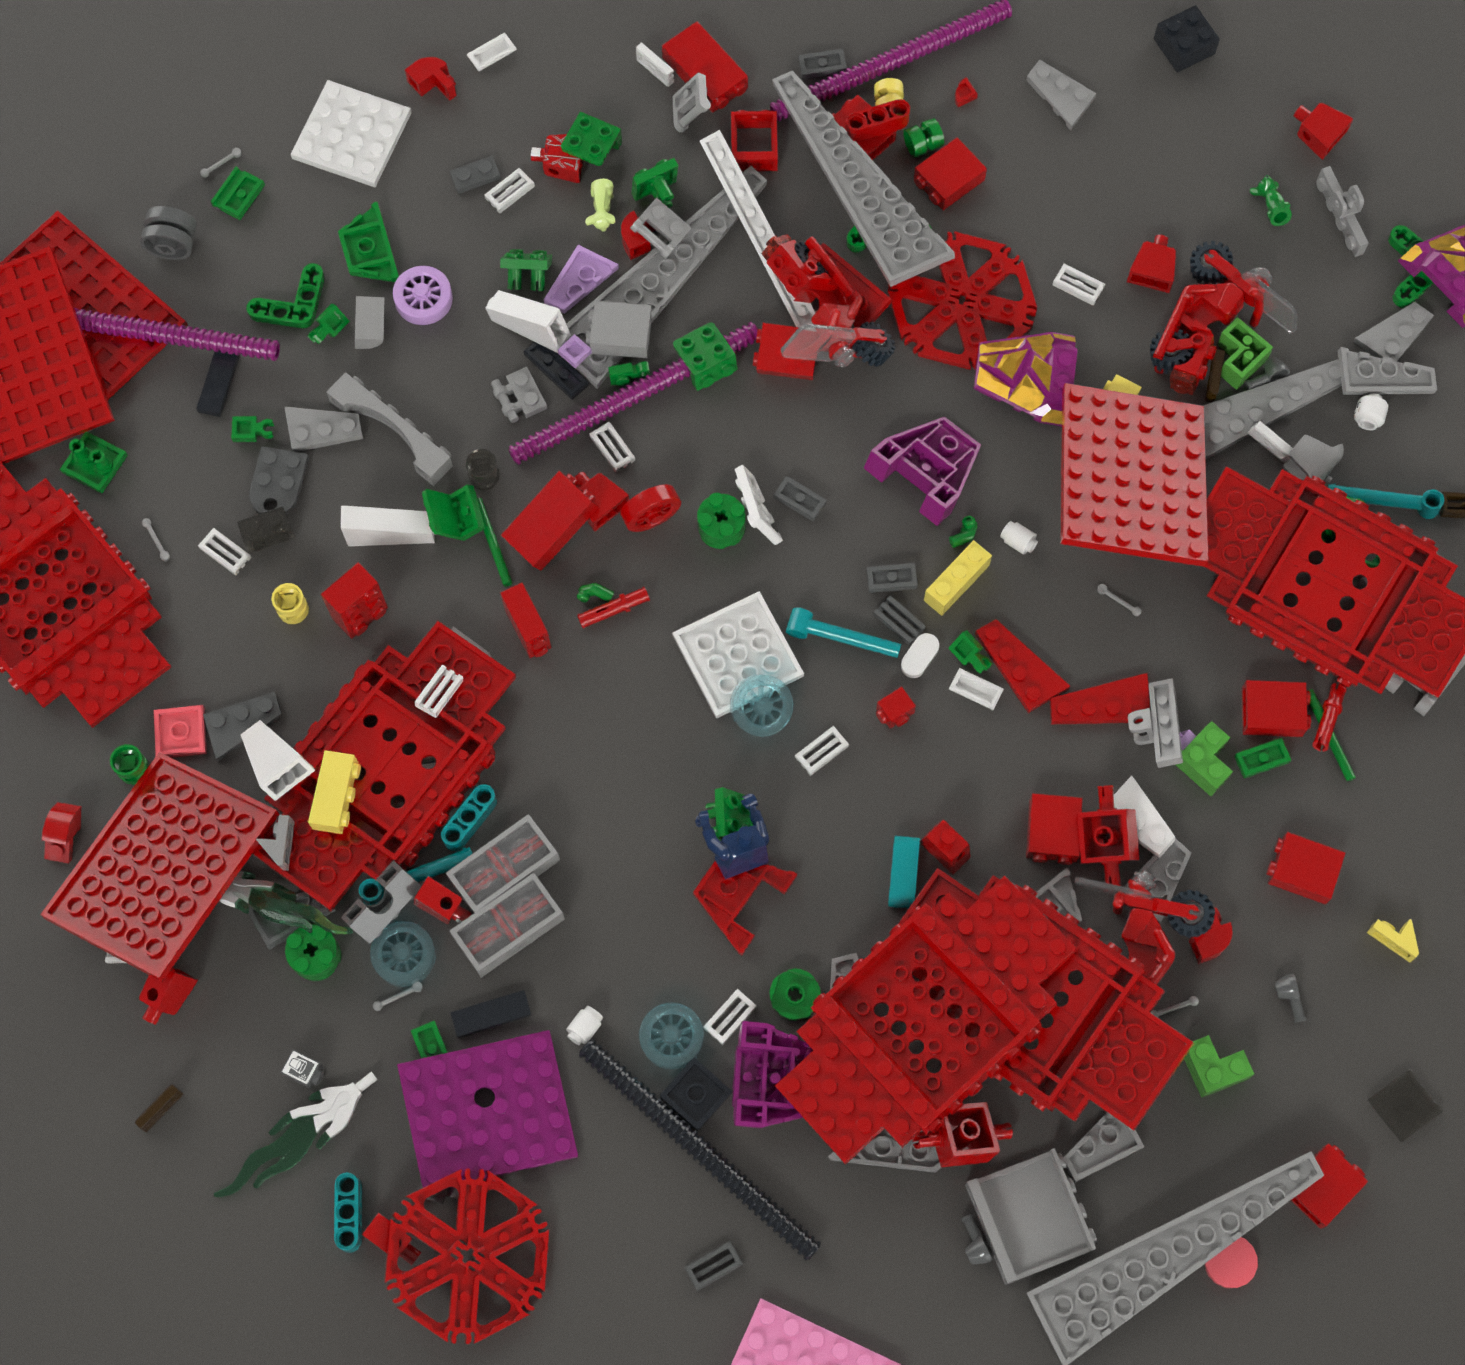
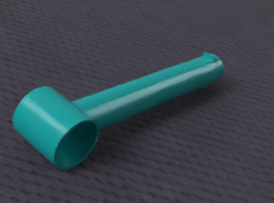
(1398, 499)
(801, 624)
(419, 874)

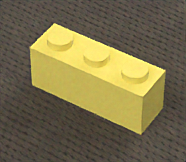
(957, 577)
(334, 792)

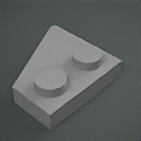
(1061, 893)

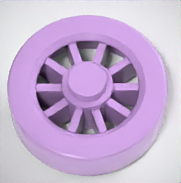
(422, 295)

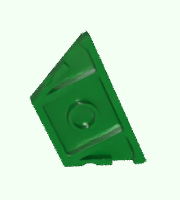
(368, 247)

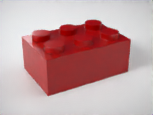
(355, 601)

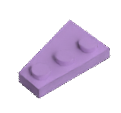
(578, 278)

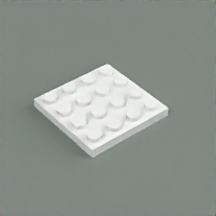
(351, 133)
(733, 646)

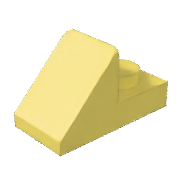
(1402, 943)

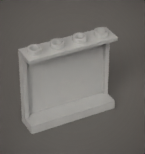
(1031, 1216)

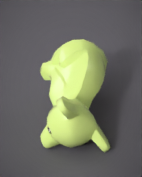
(603, 193)

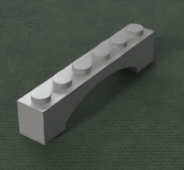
(352, 397)

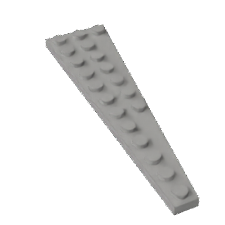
(885, 220)
(659, 279)
(1232, 417)
(1113, 1288)

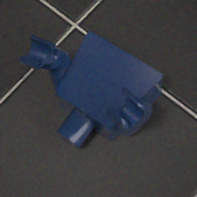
(741, 849)

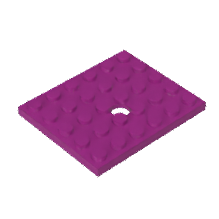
(517, 1132)

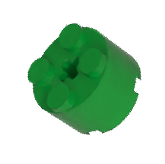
(730, 529)
(326, 955)

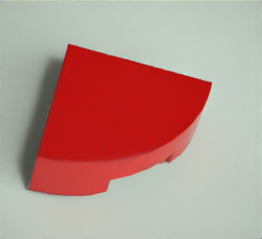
(965, 93)

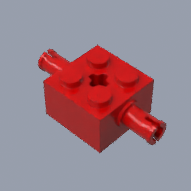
(1108, 820)
(966, 1136)

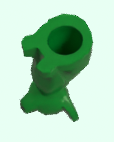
(1278, 210)

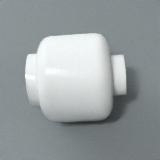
(1371, 411)

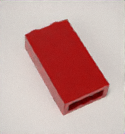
(697, 52)
(550, 520)

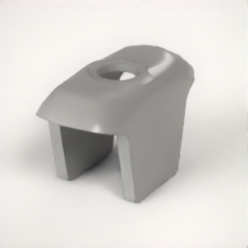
(1313, 458)

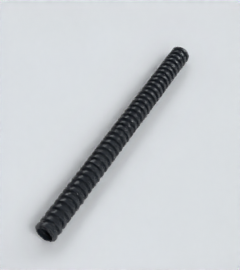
(700, 1149)

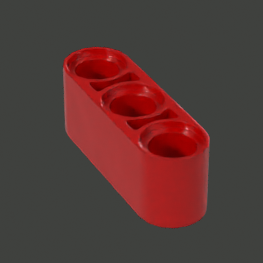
(885, 112)

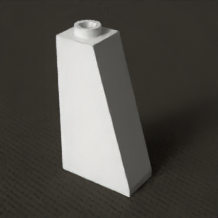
(529, 318)
(384, 526)
(274, 761)

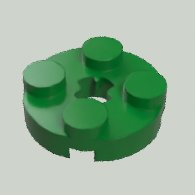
(782, 1002)

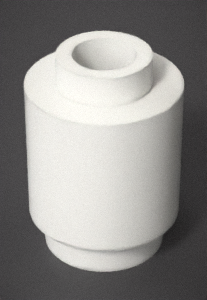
(1019, 537)
(584, 1025)

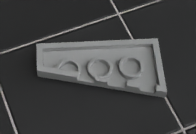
(1369, 374)

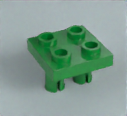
(656, 182)
(516, 260)
(93, 461)
(728, 811)

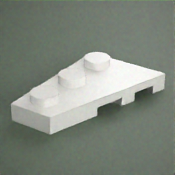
(753, 500)
(1151, 828)

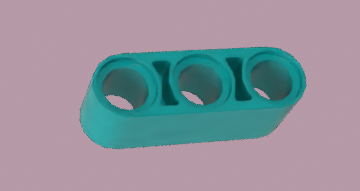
(468, 829)
(903, 872)
(341, 1201)

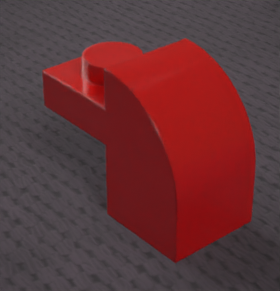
(428, 73)
(634, 243)
(58, 831)
(1213, 941)

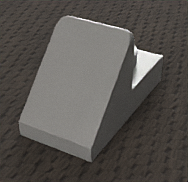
(280, 848)

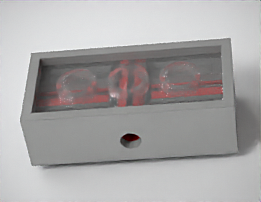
(503, 864)
(507, 925)

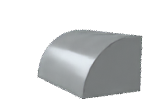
(369, 322)

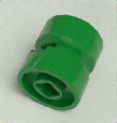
(925, 137)
(128, 763)

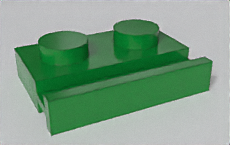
(237, 193)

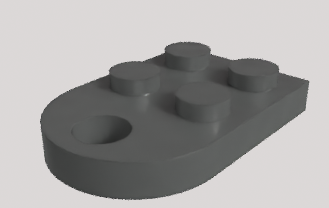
(277, 479)

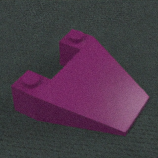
(933, 459)

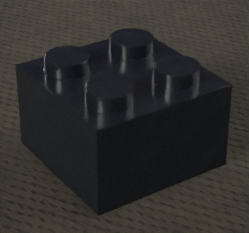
(1186, 38)

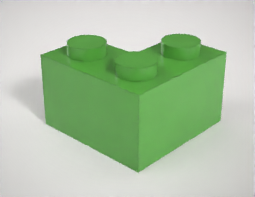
(1246, 350)
(1201, 760)
(1212, 1073)

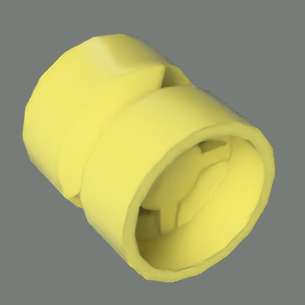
(888, 90)
(290, 603)

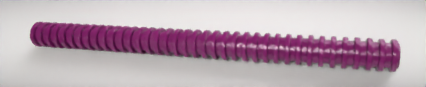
(904, 53)
(178, 335)
(618, 401)

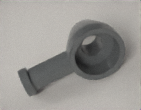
(1274, 370)
(1287, 989)
(977, 1250)

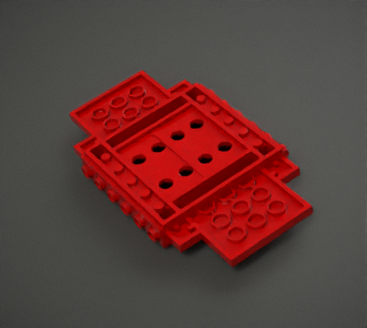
(1399, 621)
(97, 647)
(458, 739)
(1101, 1041)
(867, 1077)

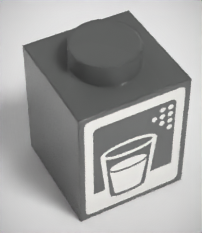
(303, 1069)

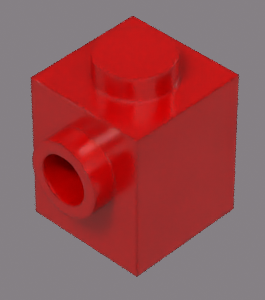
(895, 708)

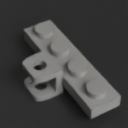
(1344, 207)
(1160, 724)

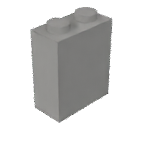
(619, 329)

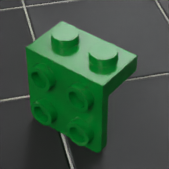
(591, 139)
(706, 355)
(454, 514)

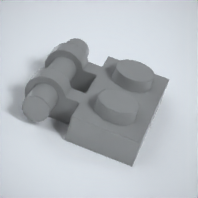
(525, 391)

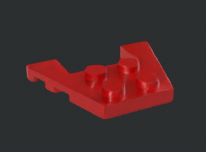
(726, 897)

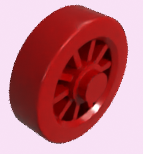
(650, 508)

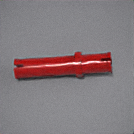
(613, 607)
(1332, 708)

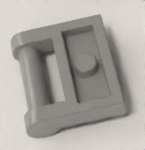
(684, 99)
(665, 223)

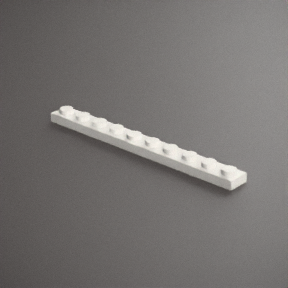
(750, 216)

